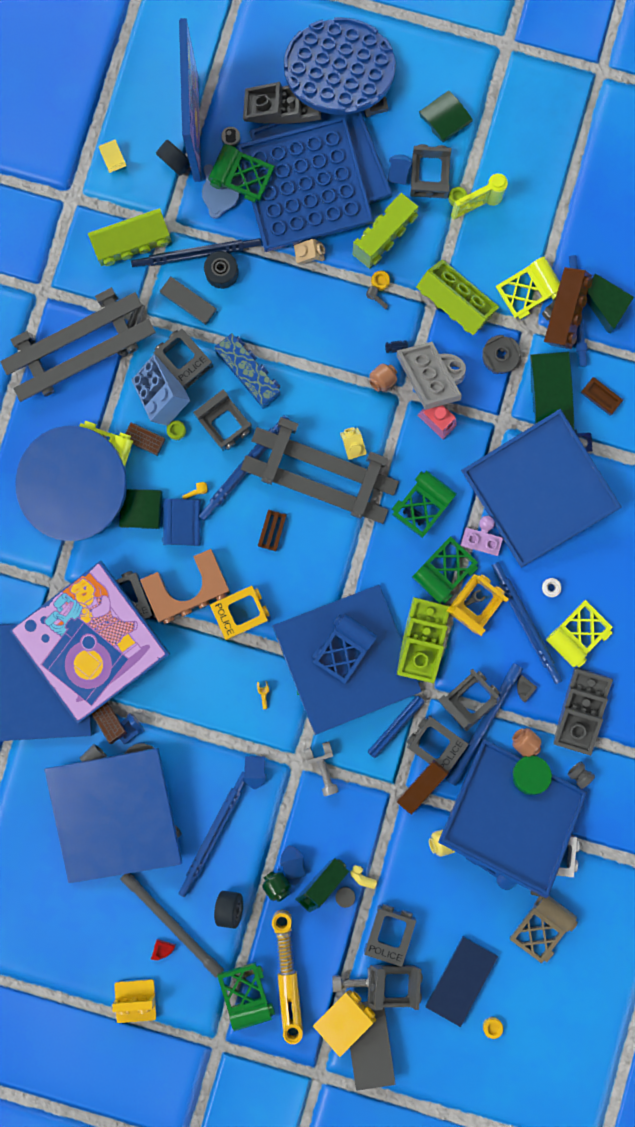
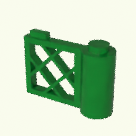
(226, 168)
(431, 489)
(437, 583)
(254, 1010)

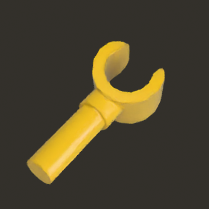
(201, 489)
(263, 691)

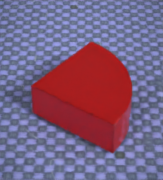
(162, 949)

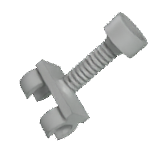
(329, 788)
(339, 983)

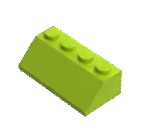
(130, 237)
(457, 297)

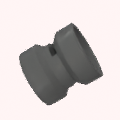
(581, 775)

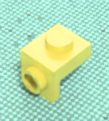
(353, 443)

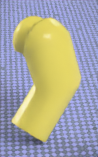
(360, 879)

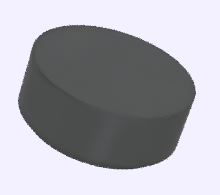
(345, 897)

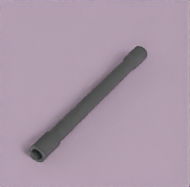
(208, 961)

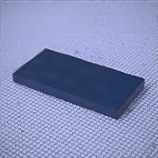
(461, 981)

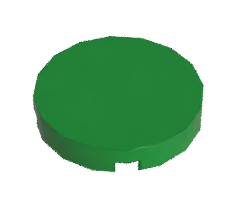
(531, 775)

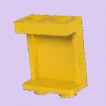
(345, 1022)

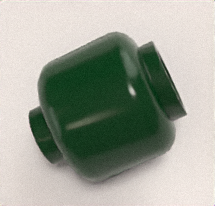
(276, 886)

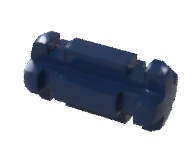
(395, 346)
(416, 514)

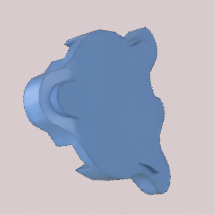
(221, 199)

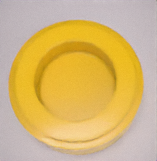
(380, 280)
(492, 1027)

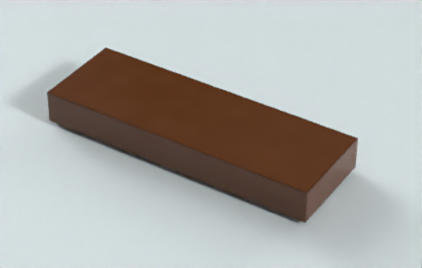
(422, 787)

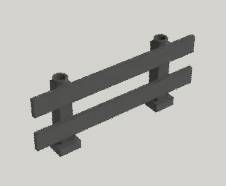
(31, 354)
(367, 477)

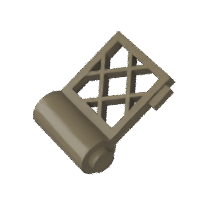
(555, 916)

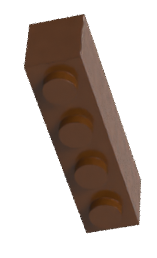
(568, 308)

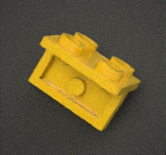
(134, 1001)

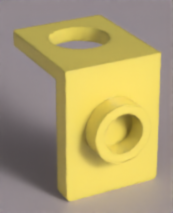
(112, 156)

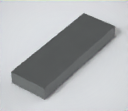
(188, 300)

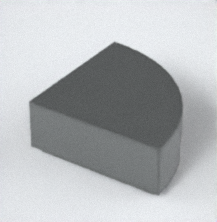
(525, 688)

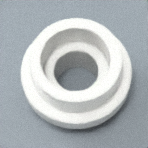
(557, 587)

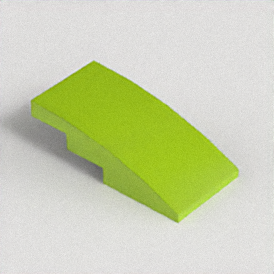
(423, 640)

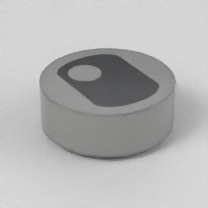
(230, 136)

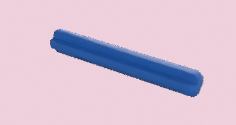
(396, 726)

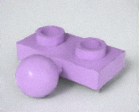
(481, 539)

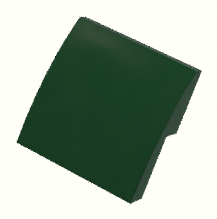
(445, 116)
(141, 509)

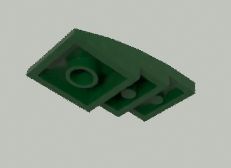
(552, 385)

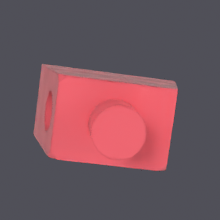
(438, 420)

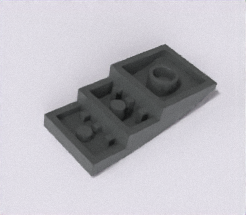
(276, 105)
(582, 711)
(373, 1056)

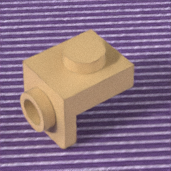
(309, 251)

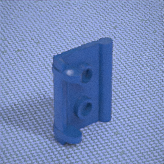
(181, 522)

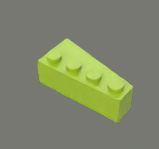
(385, 230)

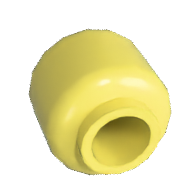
(436, 847)

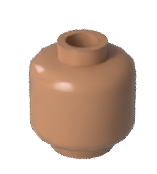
(383, 377)
(526, 742)

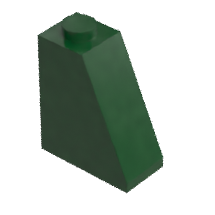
(607, 302)
(322, 885)

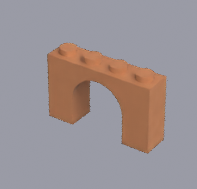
(212, 588)

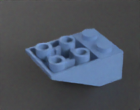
(159, 392)

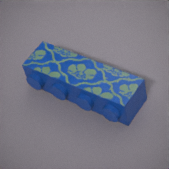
(247, 370)

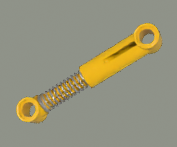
(287, 979)

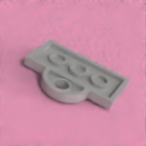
(432, 374)

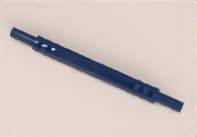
(193, 253)

